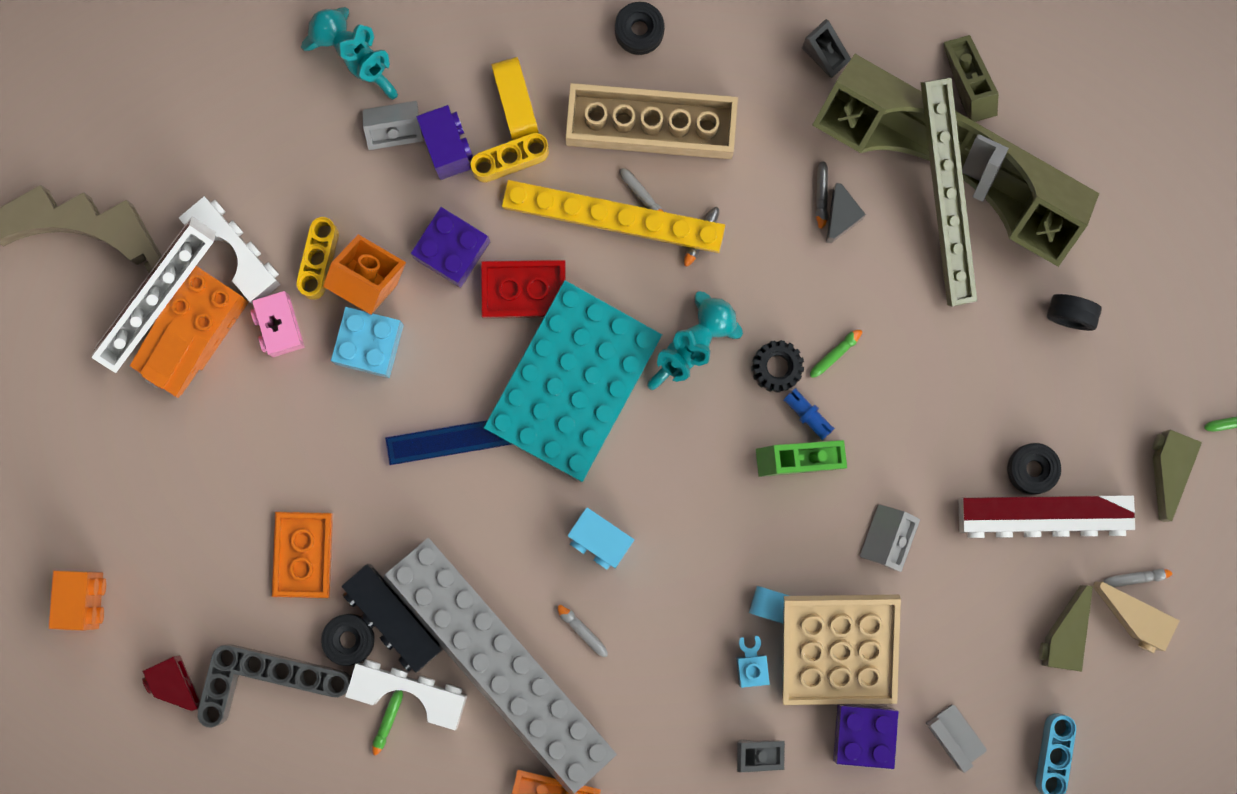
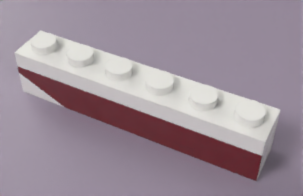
(153, 294)
(1045, 514)

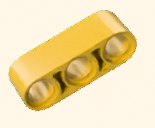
(515, 98)
(518, 146)
(314, 245)

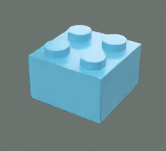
(367, 342)
(600, 538)

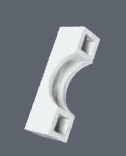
(252, 276)
(442, 705)

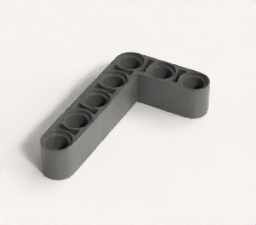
(267, 673)

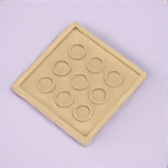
(841, 649)

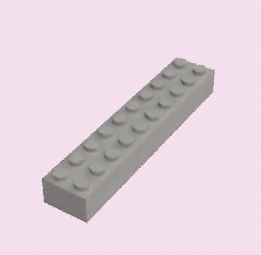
(499, 666)

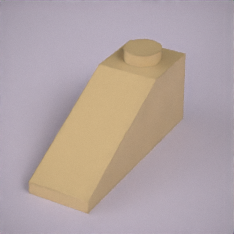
(1140, 620)

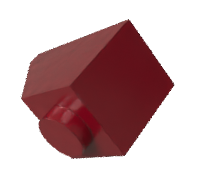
(171, 683)

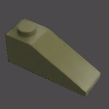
(972, 79)
(1172, 467)
(1067, 638)

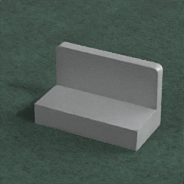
(392, 125)
(984, 163)
(890, 537)
(956, 737)

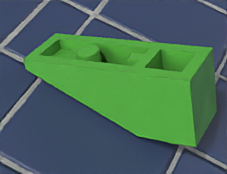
(800, 458)

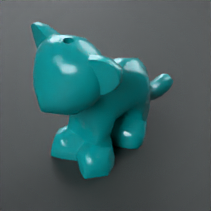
(330, 29)
(692, 345)

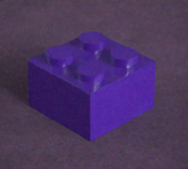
(442, 136)
(450, 247)
(865, 736)

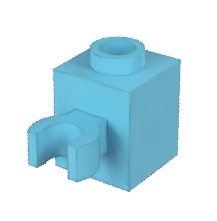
(753, 667)

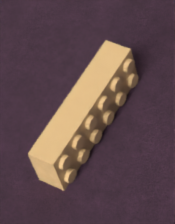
(651, 121)

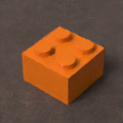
(364, 274)
(76, 600)

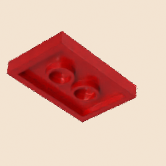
(520, 287)

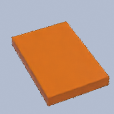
(302, 554)

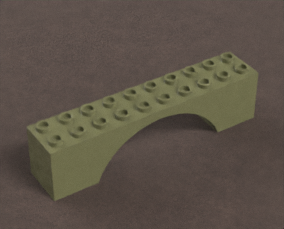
(1033, 199)

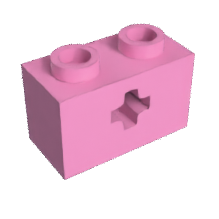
(289, 336)

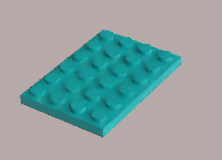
(573, 381)

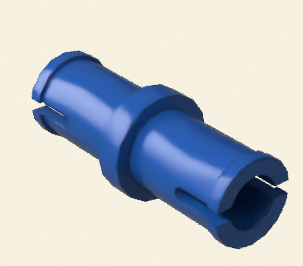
(808, 414)

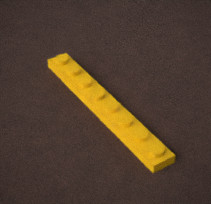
(613, 216)

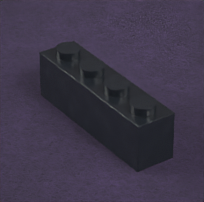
(392, 619)

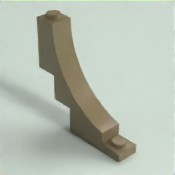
(119, 226)

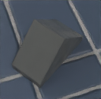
(826, 49)
(843, 213)

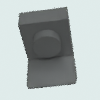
(760, 755)

